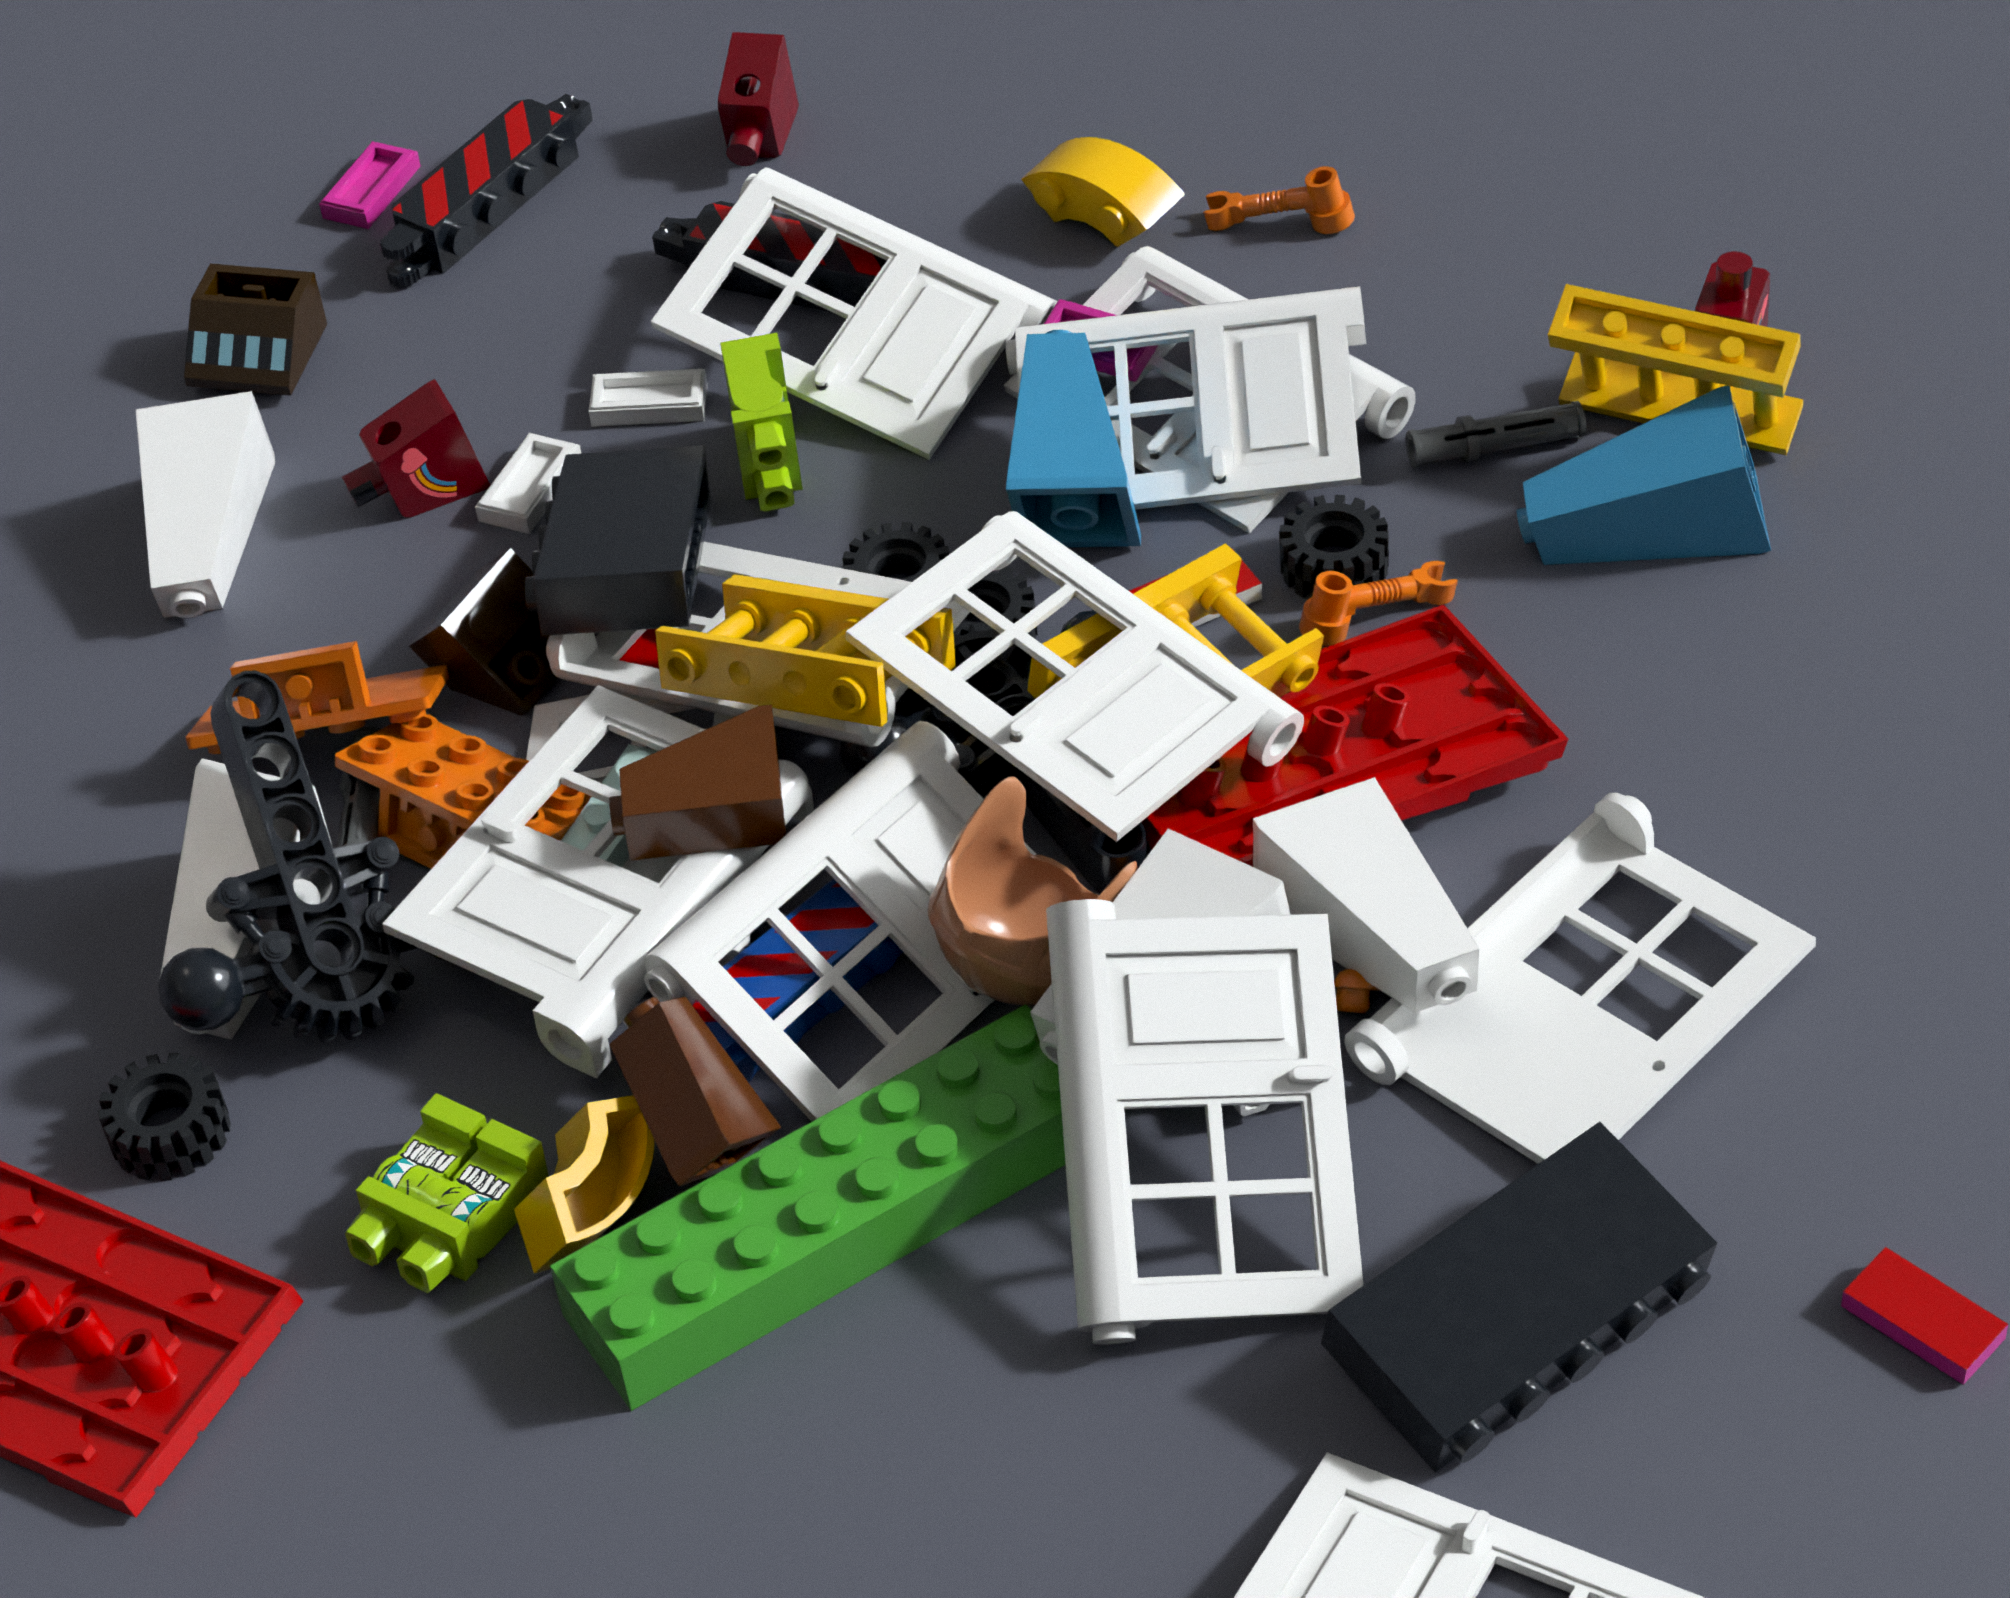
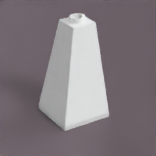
(201, 493)
(213, 850)
(1181, 881)
(1382, 901)

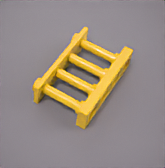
(1653, 357)
(1183, 598)
(791, 651)

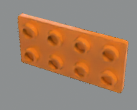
(331, 690)
(440, 783)

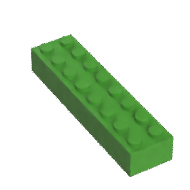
(816, 1211)

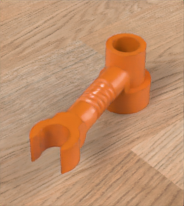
(1321, 198)
(1337, 598)

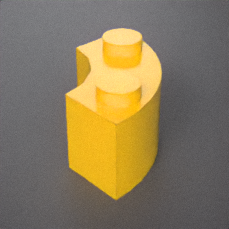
(1103, 187)
(597, 1177)

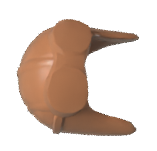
(996, 899)

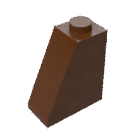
(704, 792)
(689, 1090)

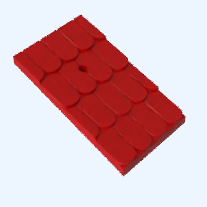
(1395, 704)
(117, 1340)

